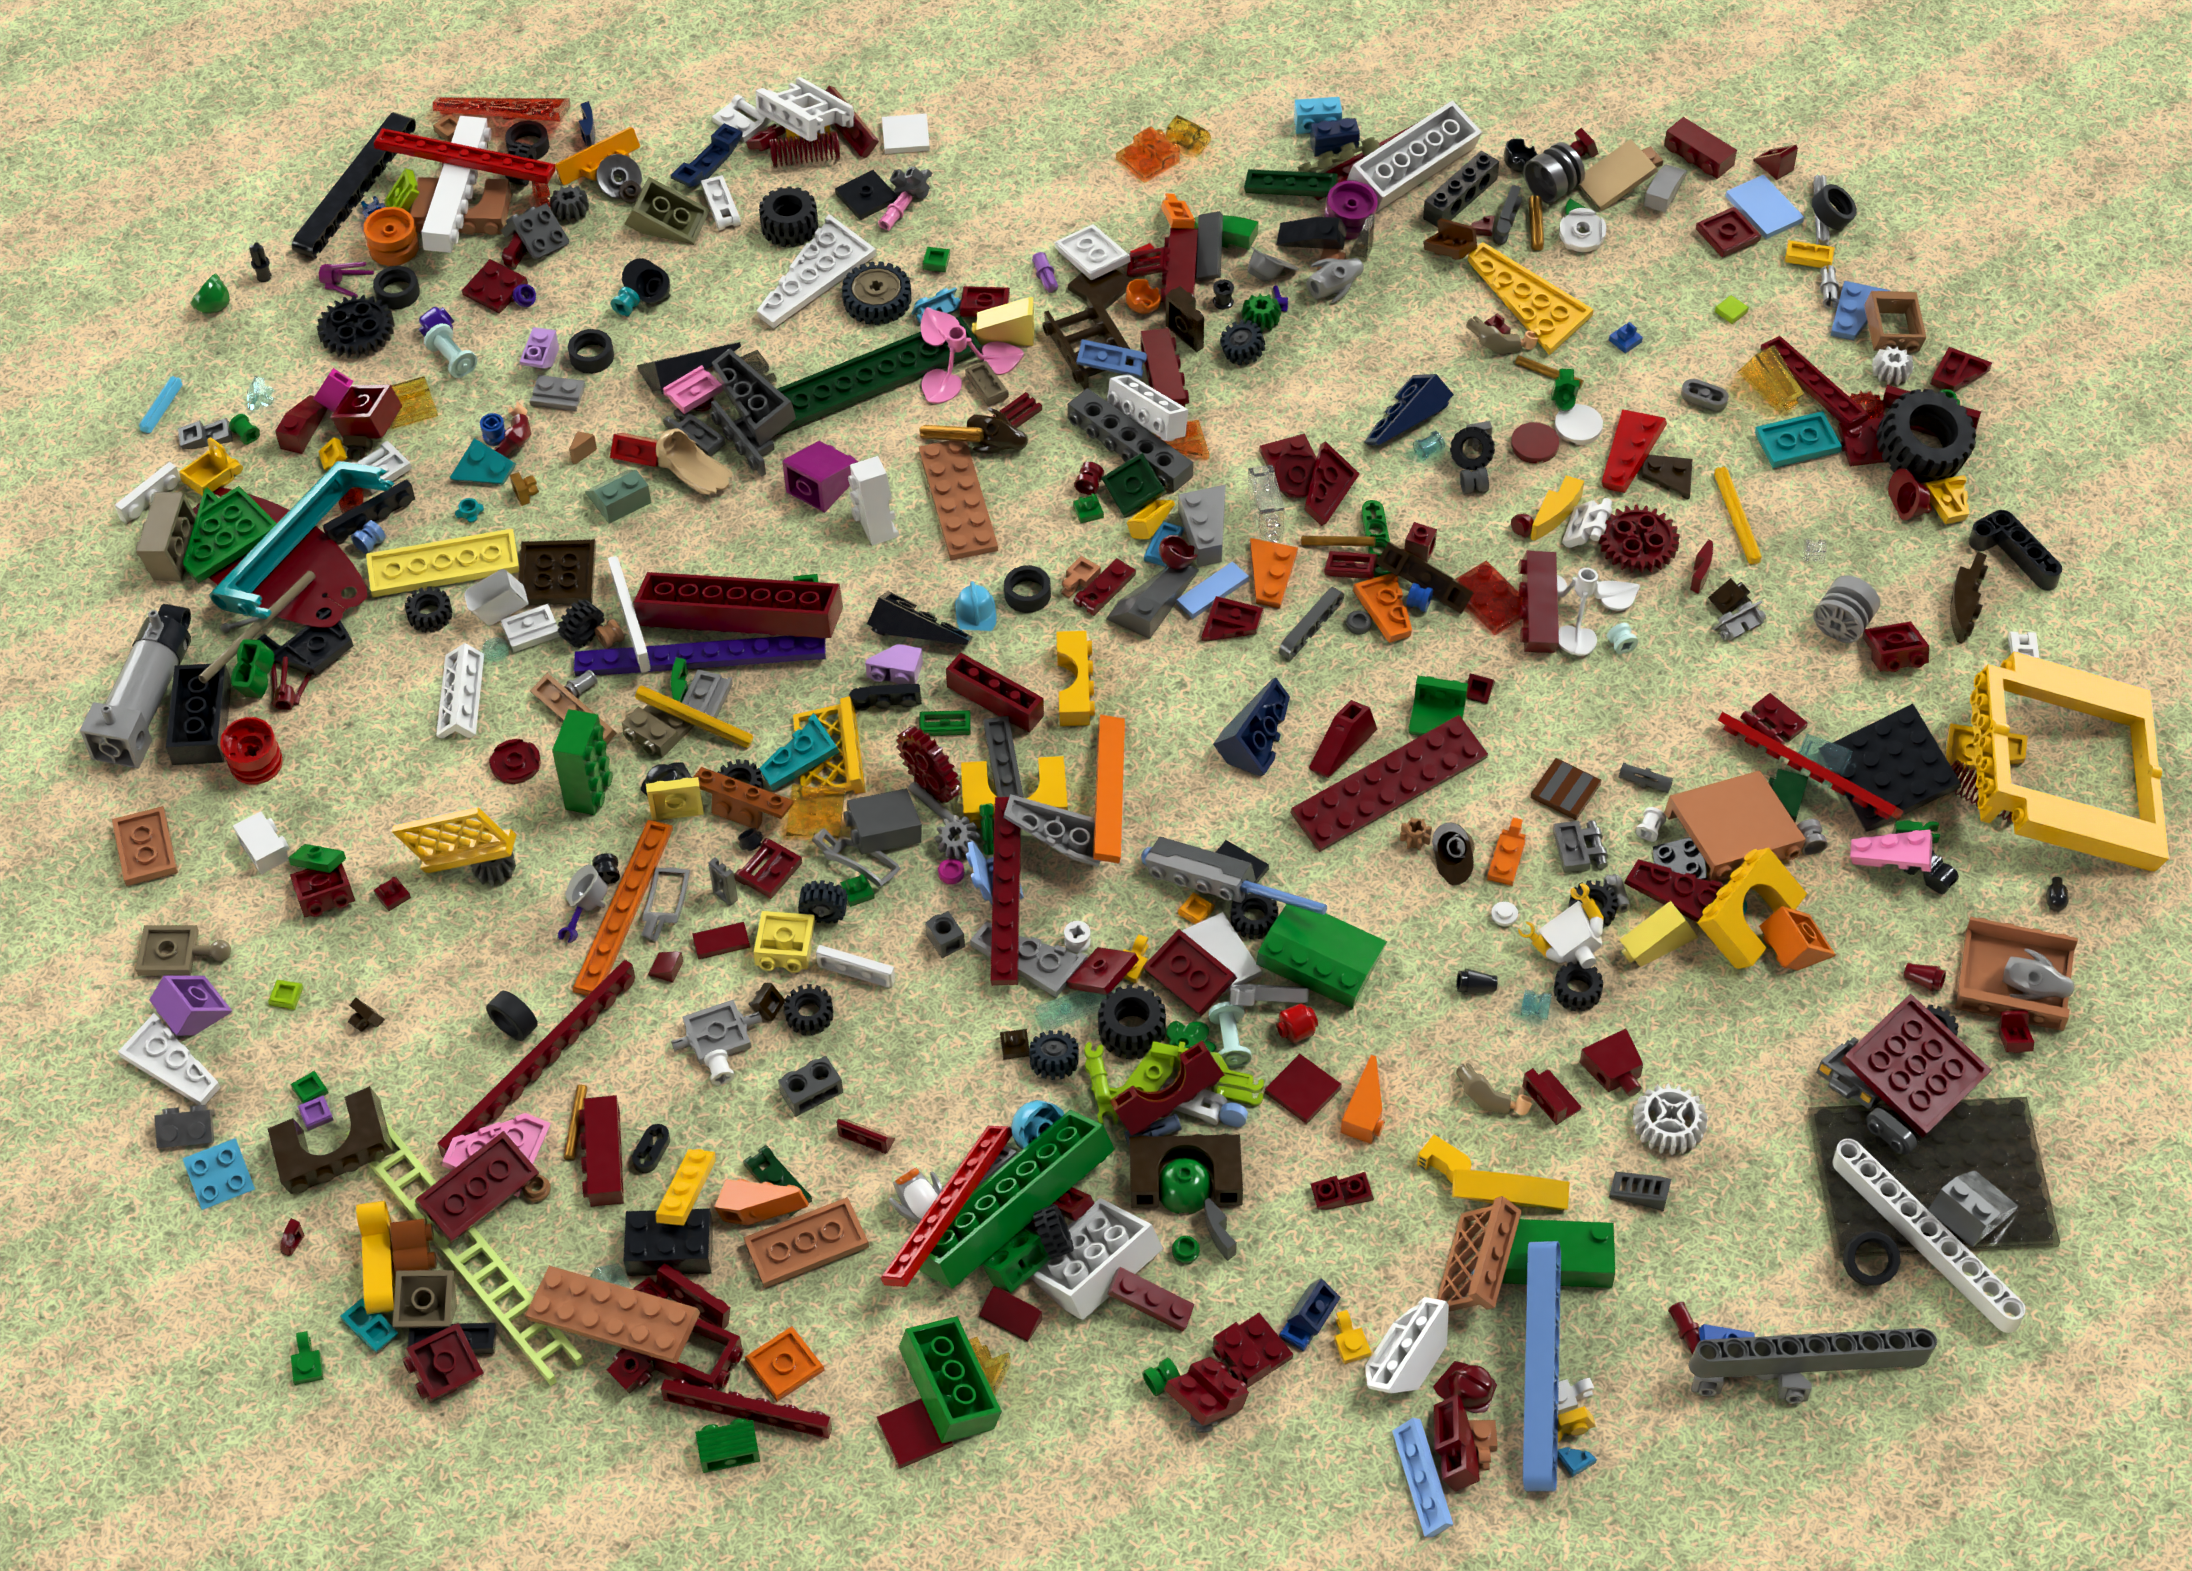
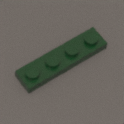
(1289, 183)

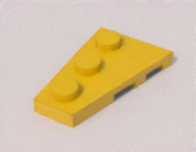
(1961, 746)

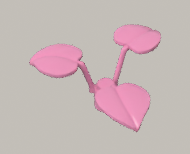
(942, 327)

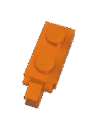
(1177, 212)
(1507, 854)

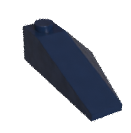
(1417, 401)
(1251, 734)

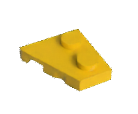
(1949, 498)

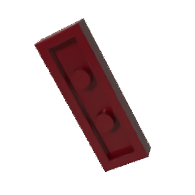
(687, 1292)
(1150, 1299)

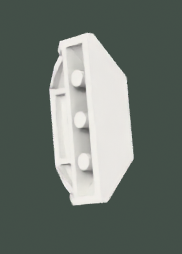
(1409, 1348)

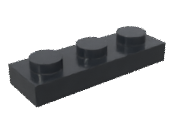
(479, 1335)

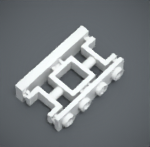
(804, 108)

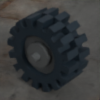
(1242, 342)
(823, 901)
(1054, 1055)

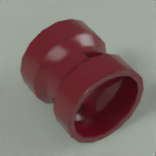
(1089, 478)

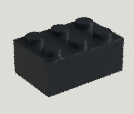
(679, 1246)

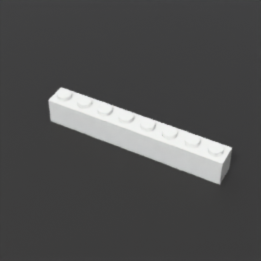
(454, 189)

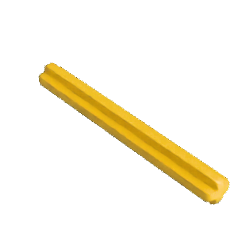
(1737, 515)
(694, 716)

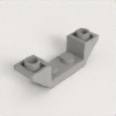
(1791, 1386)

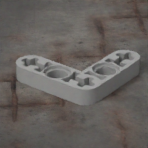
(1247, 994)

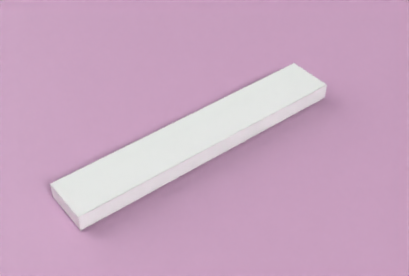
(629, 614)

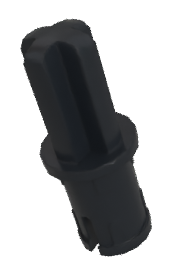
(260, 262)

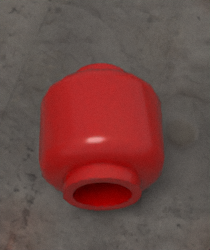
(1297, 1023)

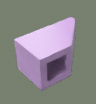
(540, 348)
(896, 664)

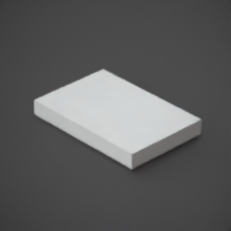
(1092, 252)
(1224, 944)

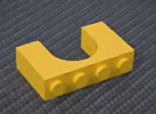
(977, 791)
(1724, 918)

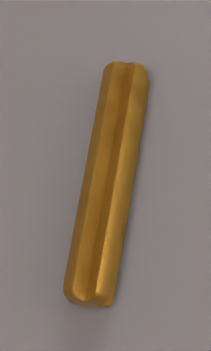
(1536, 223)
(951, 433)

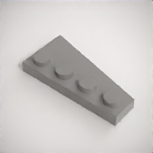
(1038, 962)

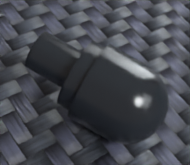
(2057, 895)

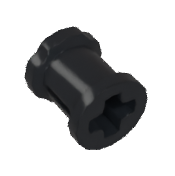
(1223, 294)

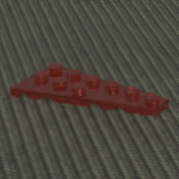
(509, 108)

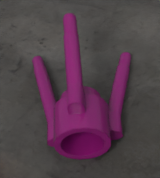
(333, 273)

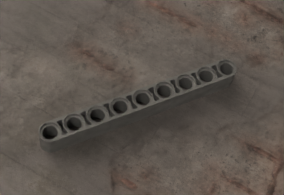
(1812, 1352)

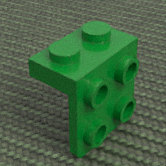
(1436, 703)

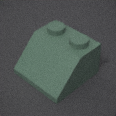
(620, 495)

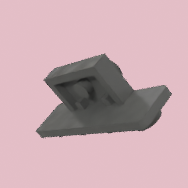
(742, 437)

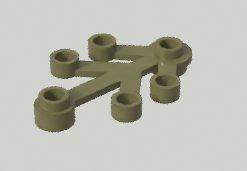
(1348, 150)

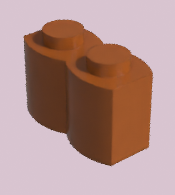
(411, 1245)

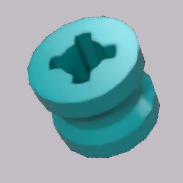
(625, 301)

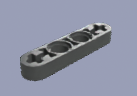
(1311, 623)

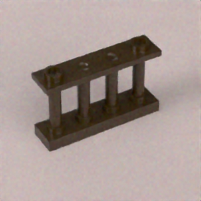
(1103, 327)

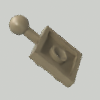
(180, 960)

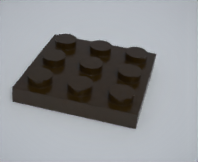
(557, 571)

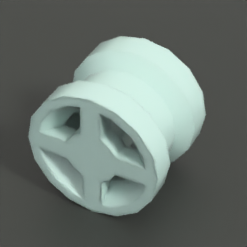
(1622, 638)

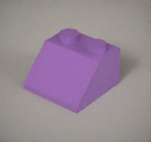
(188, 1004)

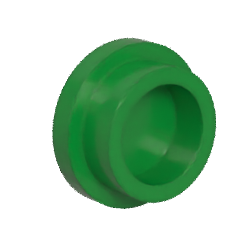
(1185, 1249)

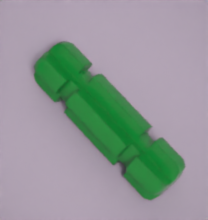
(987, 827)

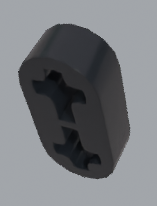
(646, 1145)

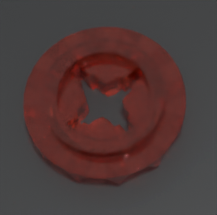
(1873, 402)

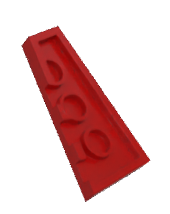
(1631, 446)

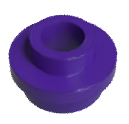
(526, 290)

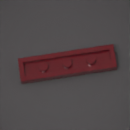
(859, 135)

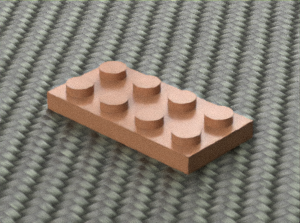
(806, 1242)

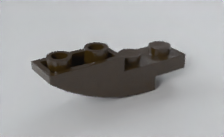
(1965, 597)

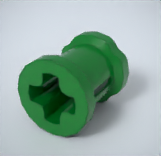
(247, 432)

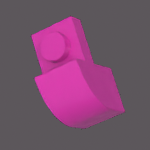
(333, 390)

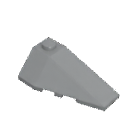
(1057, 827)

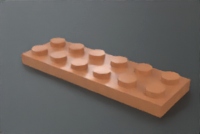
(958, 499)
(612, 1314)

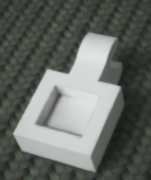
(1570, 1394)

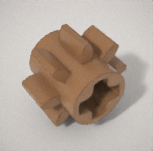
(1416, 833)

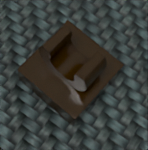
(357, 443)
(767, 1001)
(364, 1015)
(1015, 1044)

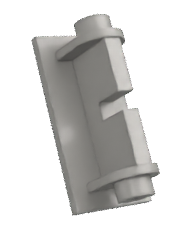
(1748, 615)

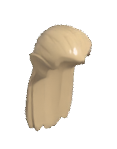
(691, 463)

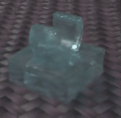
(259, 394)

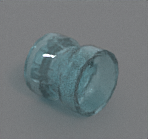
(1536, 1004)

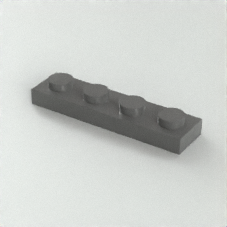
(1002, 757)

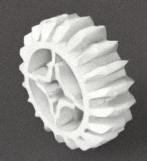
(1670, 1132)

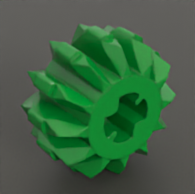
(1262, 311)

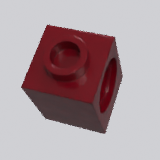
(1421, 541)

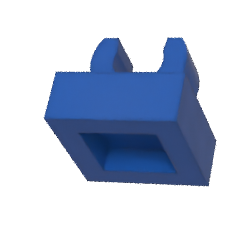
(1626, 337)

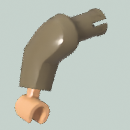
(1498, 342)
(1483, 1094)

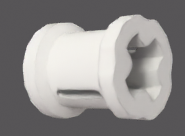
(1651, 823)
(719, 1067)

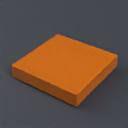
(784, 1363)

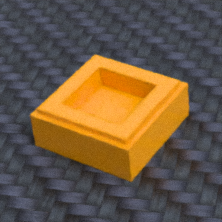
(1196, 909)

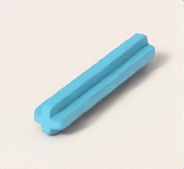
(160, 404)

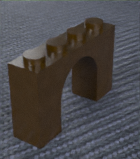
(366, 1143)
(1215, 1152)

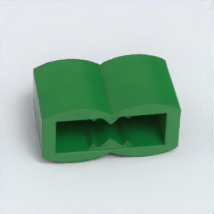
(252, 668)

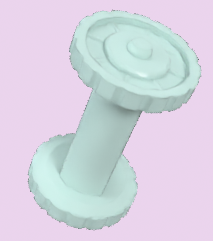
(460, 361)
(1227, 1016)

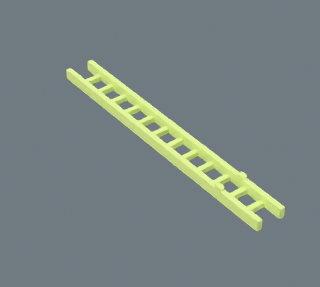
(512, 1283)

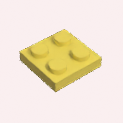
(675, 799)

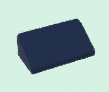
(1314, 1307)

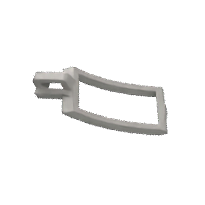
(837, 845)
(652, 917)

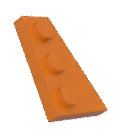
(1271, 570)
(1385, 606)

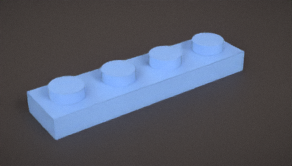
(1422, 1477)

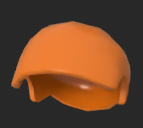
(1138, 293)

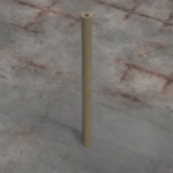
(257, 626)

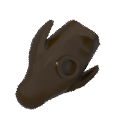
(997, 432)

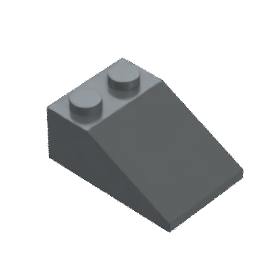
(1971, 1207)

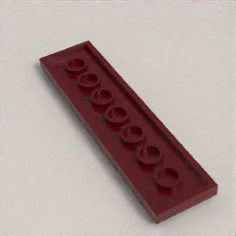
(1388, 783)

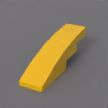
(1516, 1188)

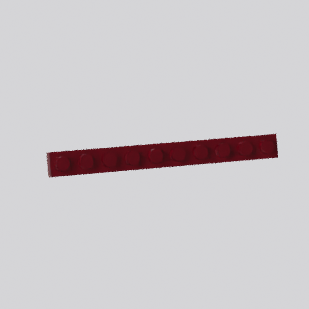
(545, 1052)

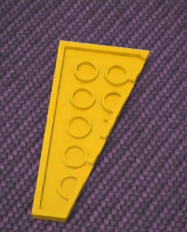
(1530, 298)

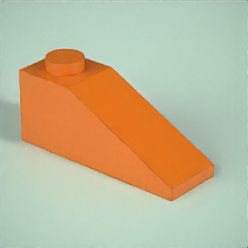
(1364, 1111)

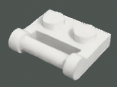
(731, 117)
(389, 459)

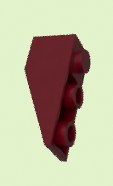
(1344, 736)

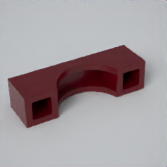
(1141, 1108)

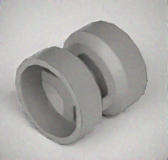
(1815, 841)

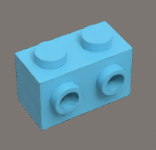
(1314, 111)

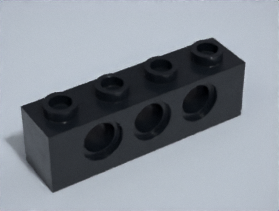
(1461, 188)

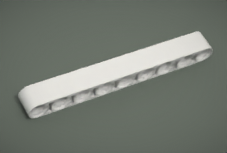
(1929, 1246)

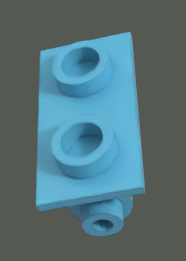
(944, 300)

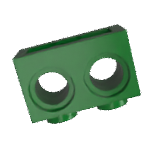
(1016, 1261)

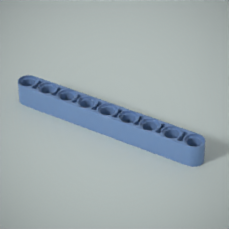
(1542, 1367)

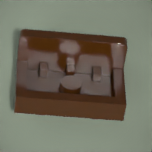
(1452, 239)

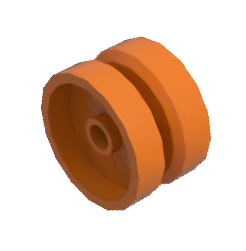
(391, 236)

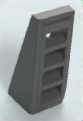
(1648, 1200)

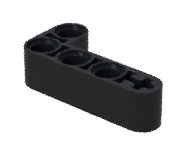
(2019, 544)

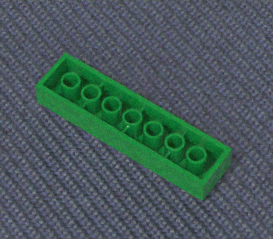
(1016, 1191)

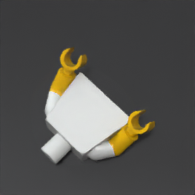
(1572, 934)

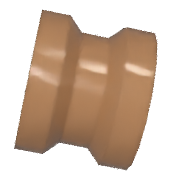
(609, 634)

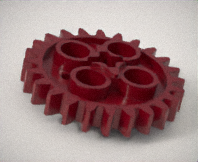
(1629, 529)
(928, 764)

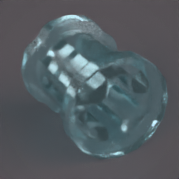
(1429, 445)

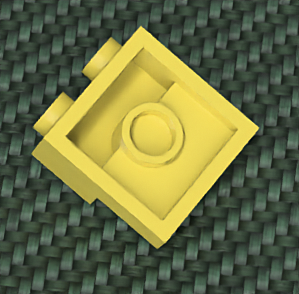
(784, 941)

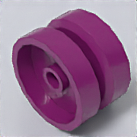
(1352, 204)

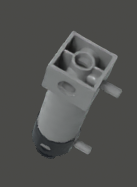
(119, 728)

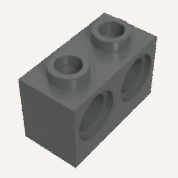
(813, 1091)

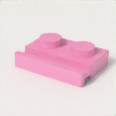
(692, 389)

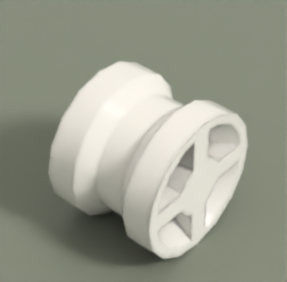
(1079, 943)

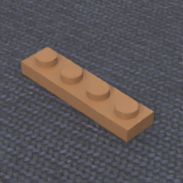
(559, 700)

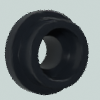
(750, 839)

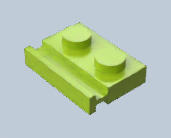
(403, 192)

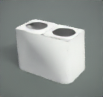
(496, 597)

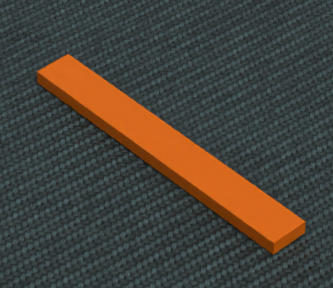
(1109, 789)
(623, 907)

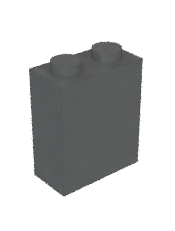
(883, 821)

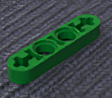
(1379, 522)

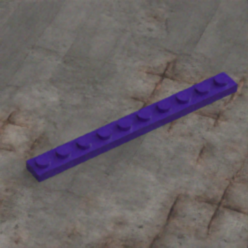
(703, 654)

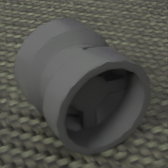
(1474, 480)

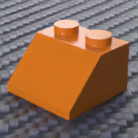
(1795, 939)

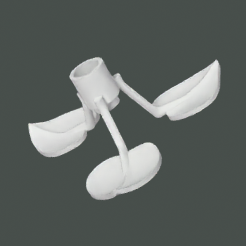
(1613, 595)

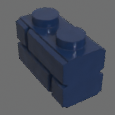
(1333, 134)

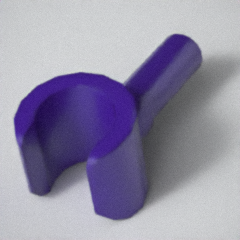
(1282, 301)
(571, 927)

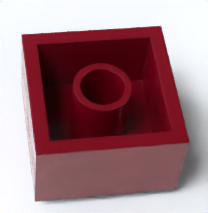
(366, 411)

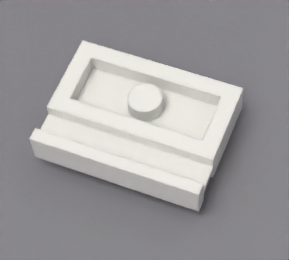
(530, 628)

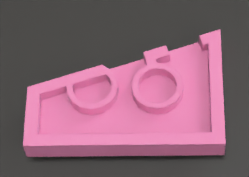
(1898, 849)

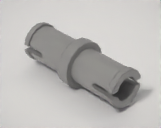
(1829, 287)

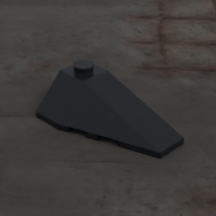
(665, 371)
(898, 618)

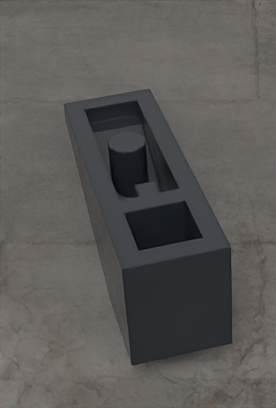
(1313, 233)

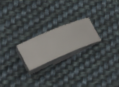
(1664, 187)

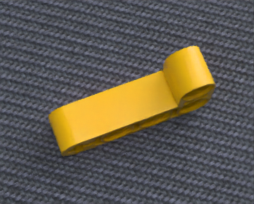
(376, 1257)

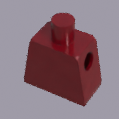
(1614, 1062)

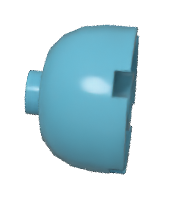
(1033, 1120)

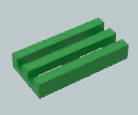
(945, 726)

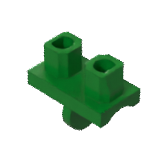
(1565, 390)

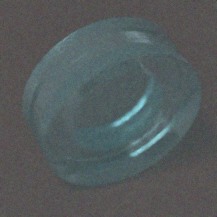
(495, 649)

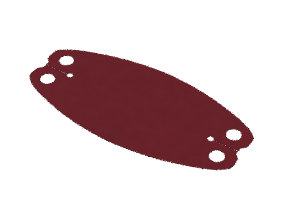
(315, 554)

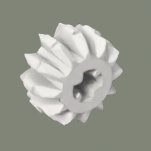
(1892, 365)

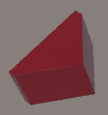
(1778, 161)

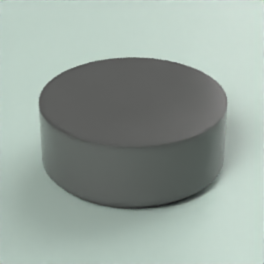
(1358, 622)

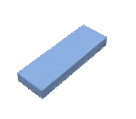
(1219, 584)

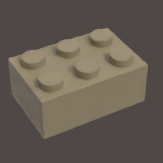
(166, 536)

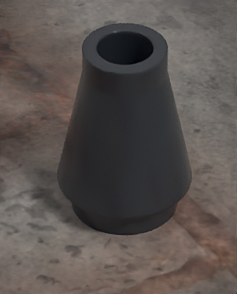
(1474, 982)

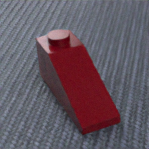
(300, 425)

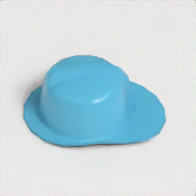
(975, 609)

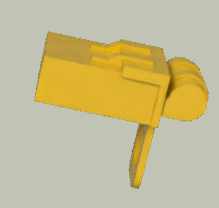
(211, 469)

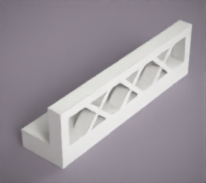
(464, 692)

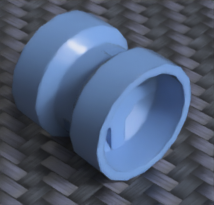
(368, 537)

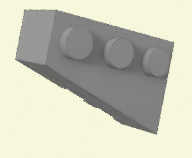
(1204, 522)

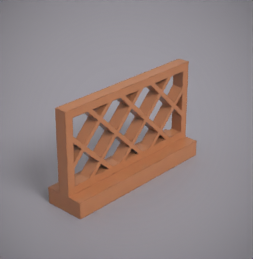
(1488, 1262)

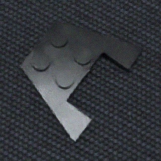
(313, 646)

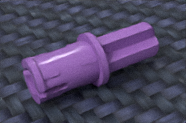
(1045, 272)

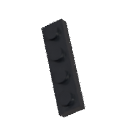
(373, 509)

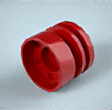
(251, 750)

